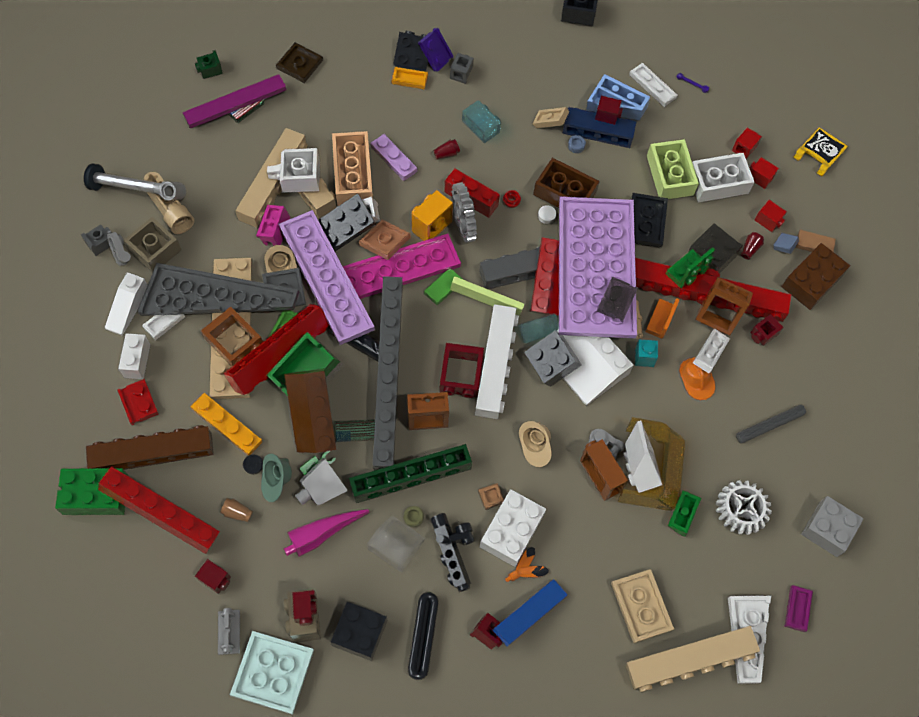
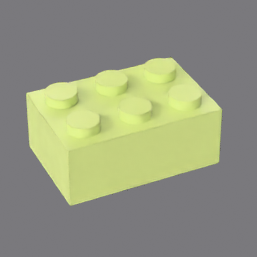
(672, 169)

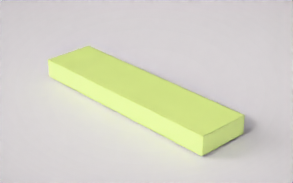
(484, 295)

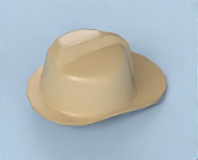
(279, 259)
(535, 443)

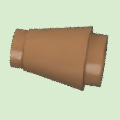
(236, 510)

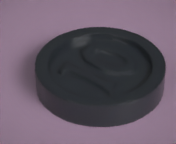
(253, 464)

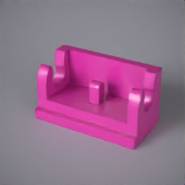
(269, 228)

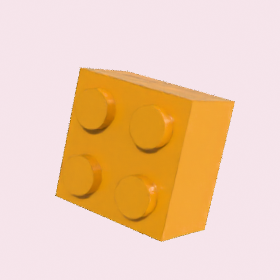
(432, 216)

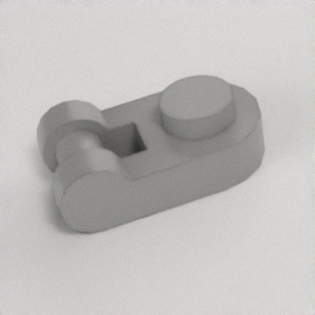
(115, 242)
(599, 434)

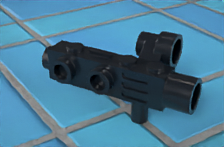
(451, 556)

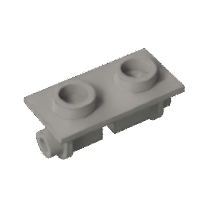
(228, 631)

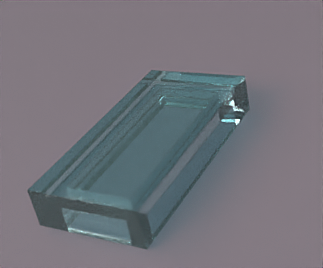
(538, 328)

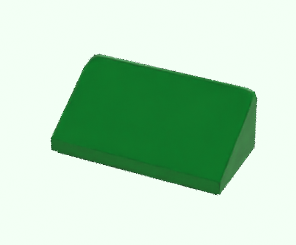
(684, 513)

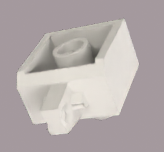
(297, 171)

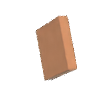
(384, 239)

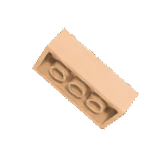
(351, 165)

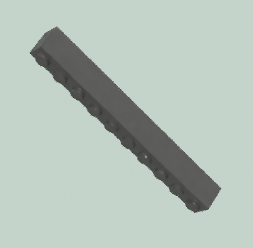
(388, 373)

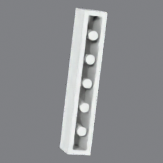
(495, 362)

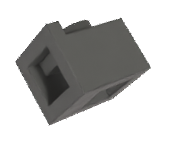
(461, 68)
(97, 239)

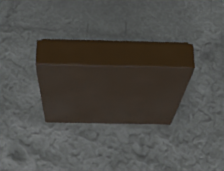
(299, 62)

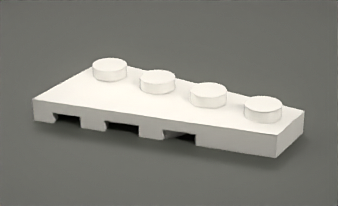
(751, 612)

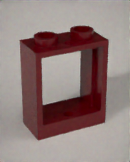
(462, 352)

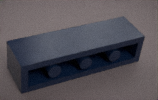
(584, 124)

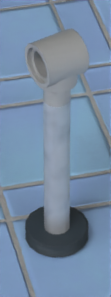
(95, 177)

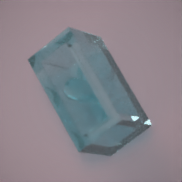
(481, 121)

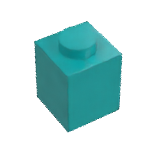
(646, 353)

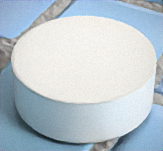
(547, 214)

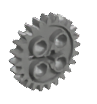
(464, 212)

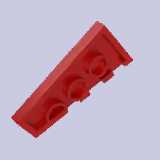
(546, 284)

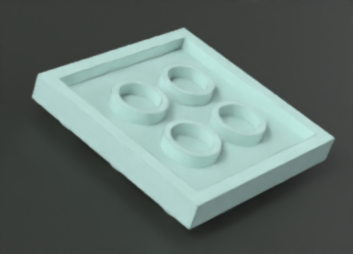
(272, 672)

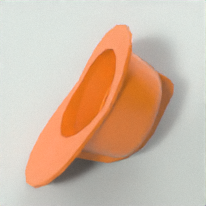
(696, 381)

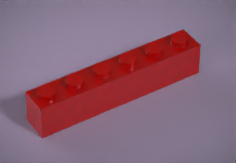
(261, 360)
(158, 510)

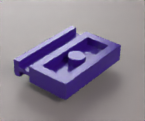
(436, 49)

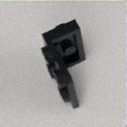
(409, 53)

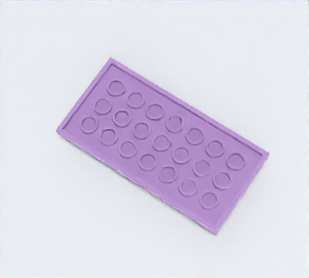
(593, 248)

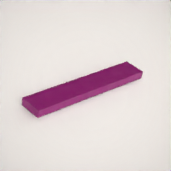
(234, 101)

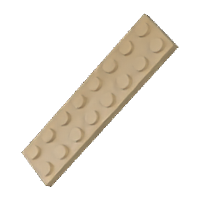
(234, 336)

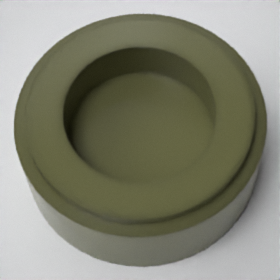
(413, 516)

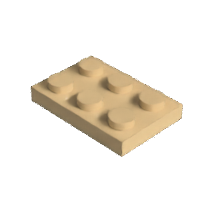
(642, 606)

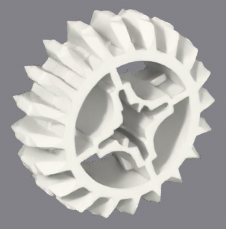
(756, 520)

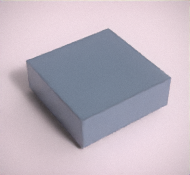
(786, 243)

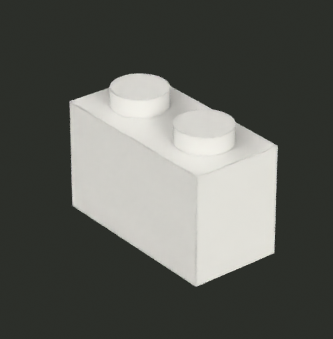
(134, 356)

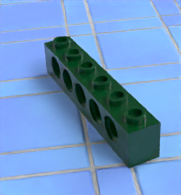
(410, 473)

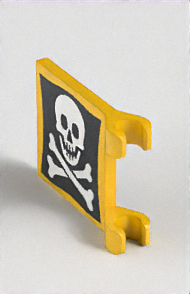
(823, 148)

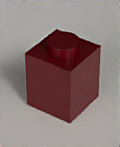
(608, 110)
(213, 577)

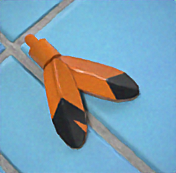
(526, 571)

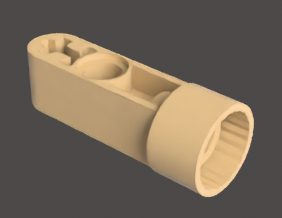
(175, 215)

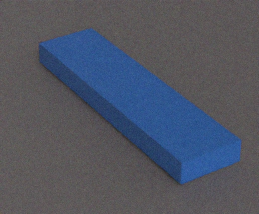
(530, 612)

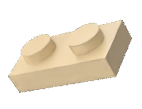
(551, 117)

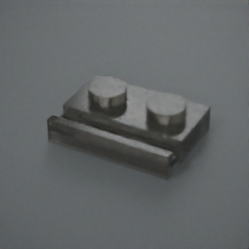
(617, 299)

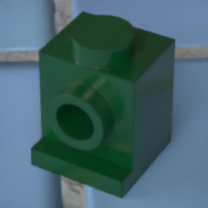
(208, 65)

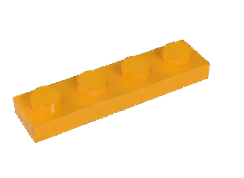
(226, 424)

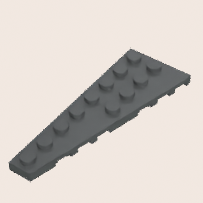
(195, 292)

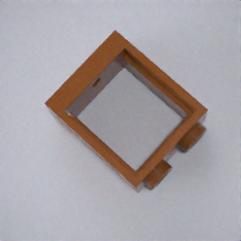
(730, 293)
(220, 325)
(437, 409)
(603, 469)

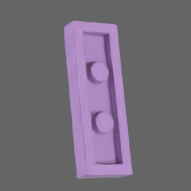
(393, 157)

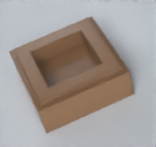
(491, 496)

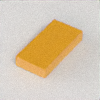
(409, 78)

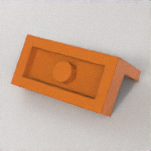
(661, 318)

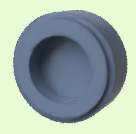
(576, 144)

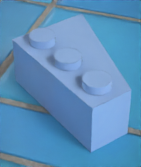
(633, 101)

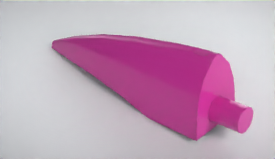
(314, 534)

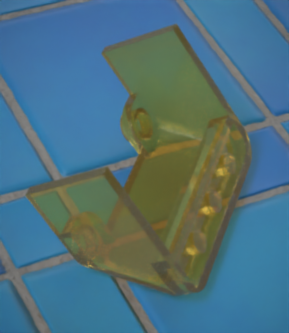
(667, 495)

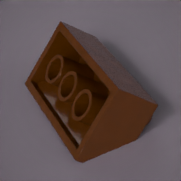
(310, 411)

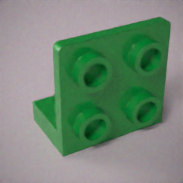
(689, 266)

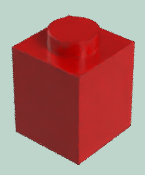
(747, 142)
(763, 172)
(771, 216)

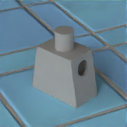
(320, 484)

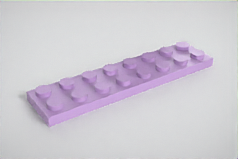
(326, 277)

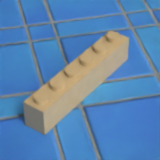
(264, 190)
(692, 658)

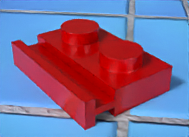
(138, 402)

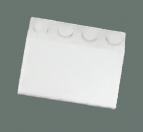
(600, 369)

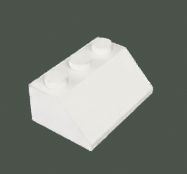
(641, 460)

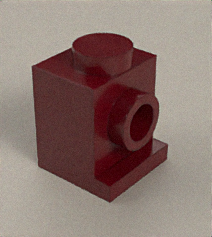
(766, 330)
(304, 607)
(484, 631)

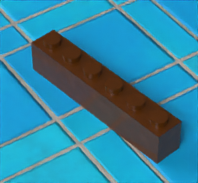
(151, 450)

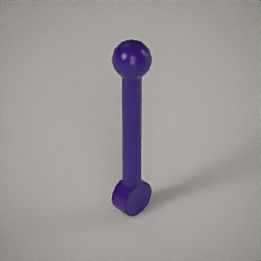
(705, 89)

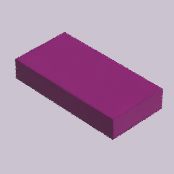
(798, 608)

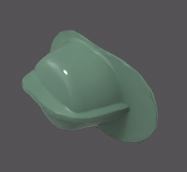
(274, 476)

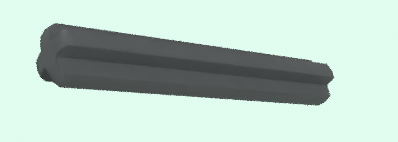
(771, 423)

